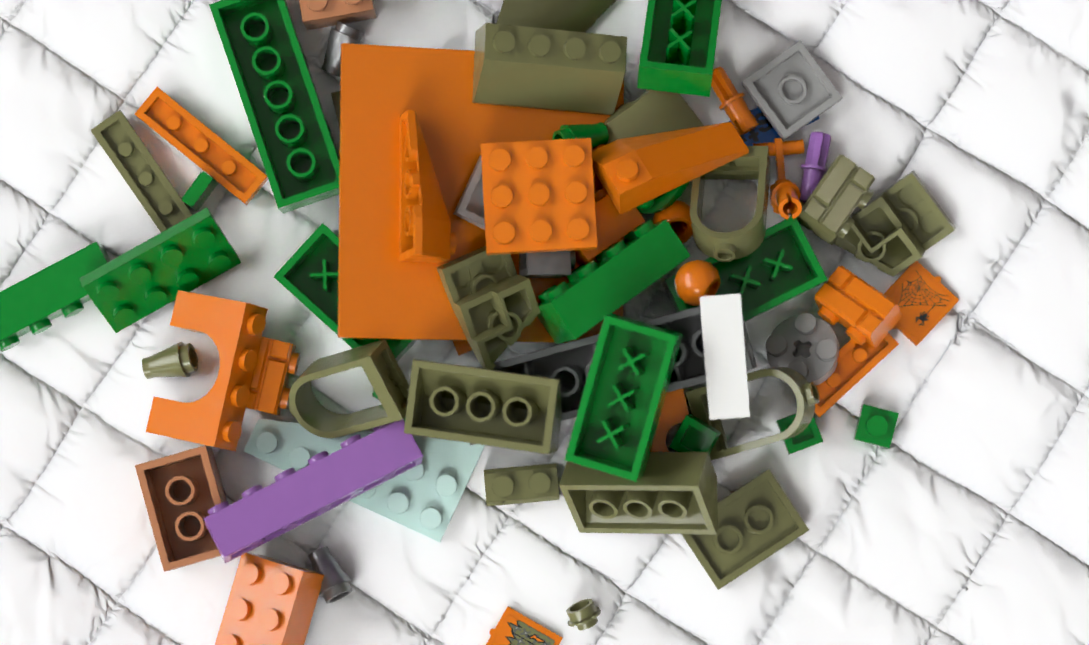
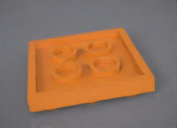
(538, 196)

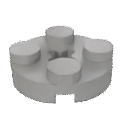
(804, 330)

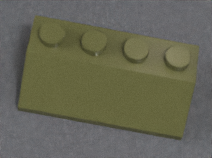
(548, 68)
(484, 407)
(671, 497)

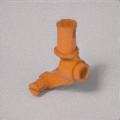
(784, 193)

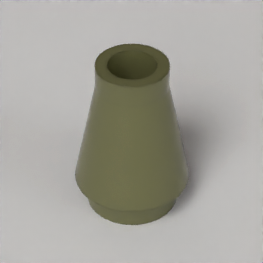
(173, 361)

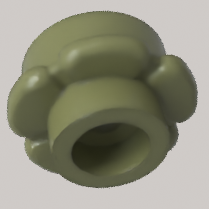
(583, 614)

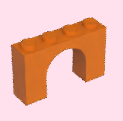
(218, 415)

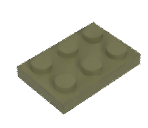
(750, 528)

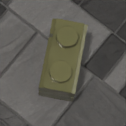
(835, 199)
(521, 484)

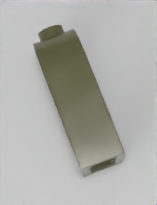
(742, 242)
(383, 375)
(806, 397)

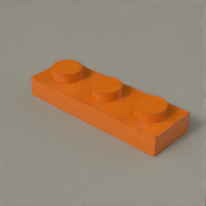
(853, 364)

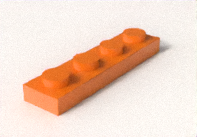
(201, 145)

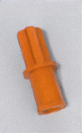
(732, 102)

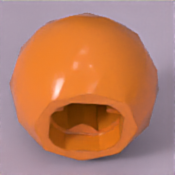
(679, 219)
(696, 280)

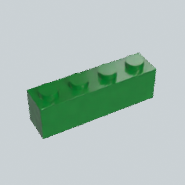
(47, 295)

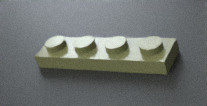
(141, 171)

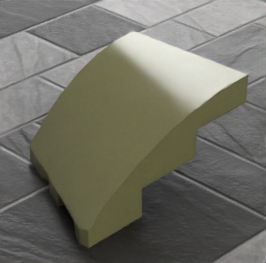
(553, 14)
(651, 114)
(897, 226)
(489, 301)

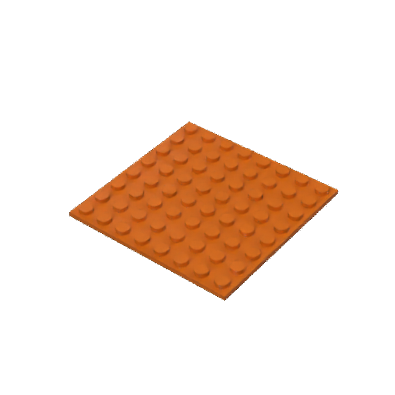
(377, 86)

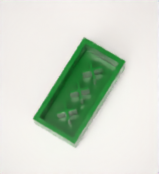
(679, 46)
(767, 277)
(314, 281)
(610, 282)
(623, 397)

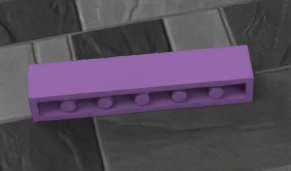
(311, 490)

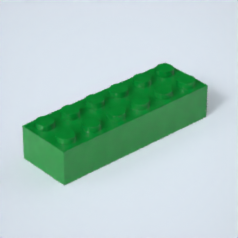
(279, 100)

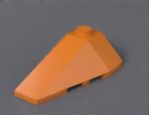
(654, 164)
(423, 216)

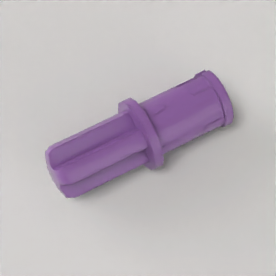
(814, 163)

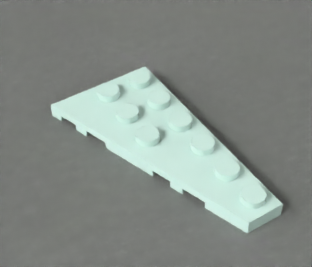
(416, 499)

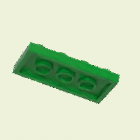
(158, 268)

